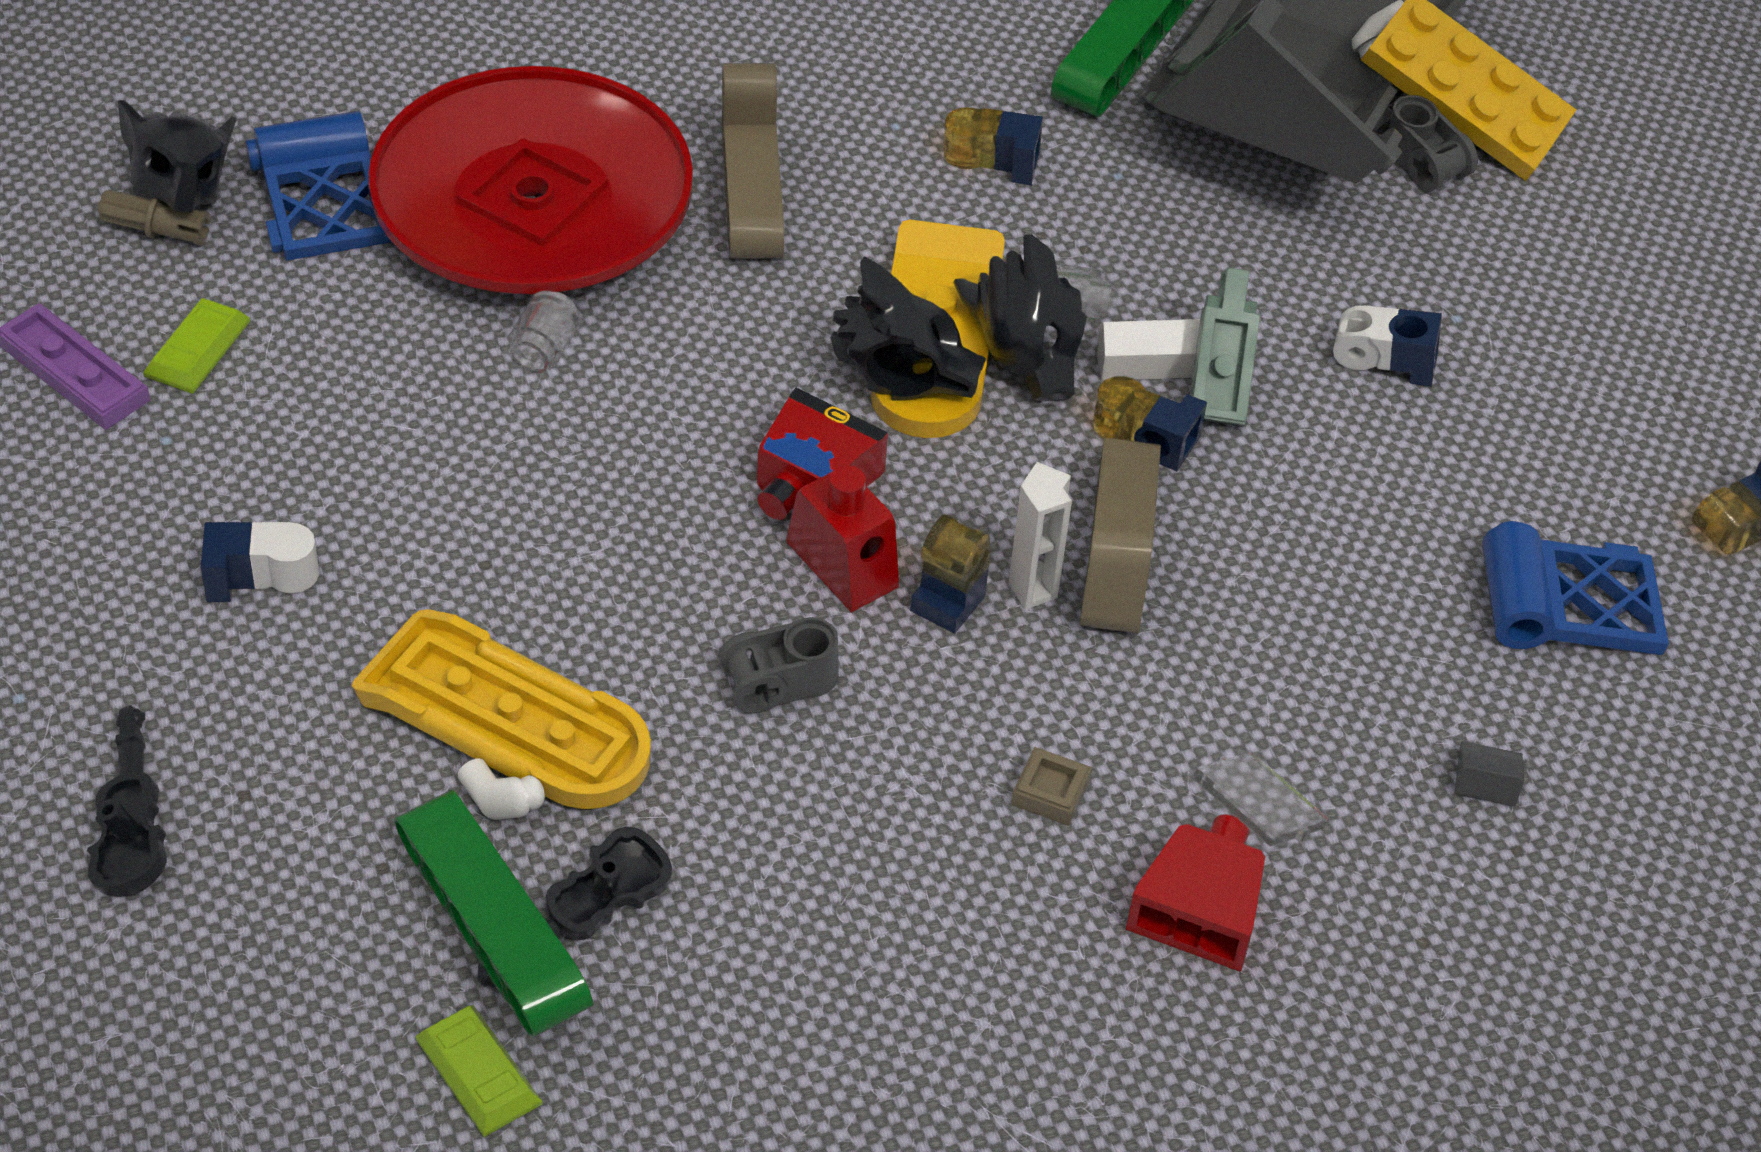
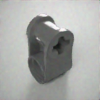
(1429, 143)
(784, 663)

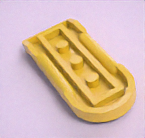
(927, 263)
(508, 711)

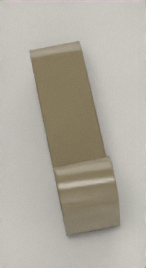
(751, 161)
(1121, 536)

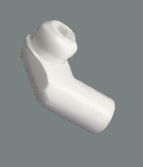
(1373, 27)
(500, 797)

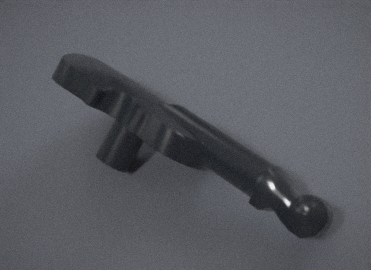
(130, 846)
(622, 873)

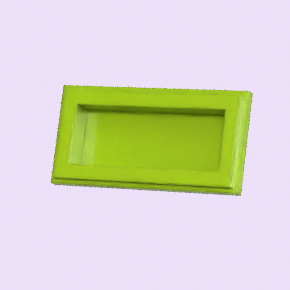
(197, 345)
(478, 1070)

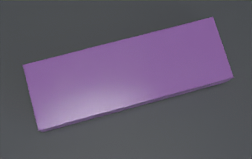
(73, 366)

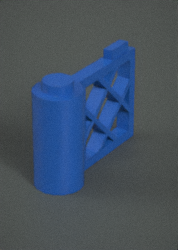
(315, 155)
(1532, 593)

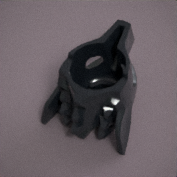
(175, 156)
(1017, 306)
(893, 330)

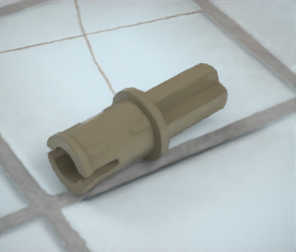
(153, 217)

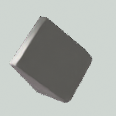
(1489, 773)

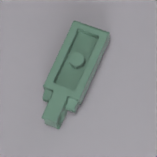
(1226, 350)

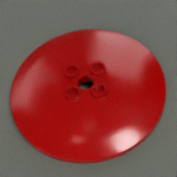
(467, 152)

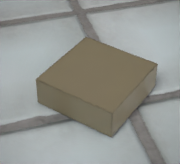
(1051, 786)

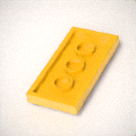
(1470, 85)

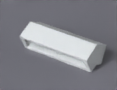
(1147, 348)
(1041, 493)

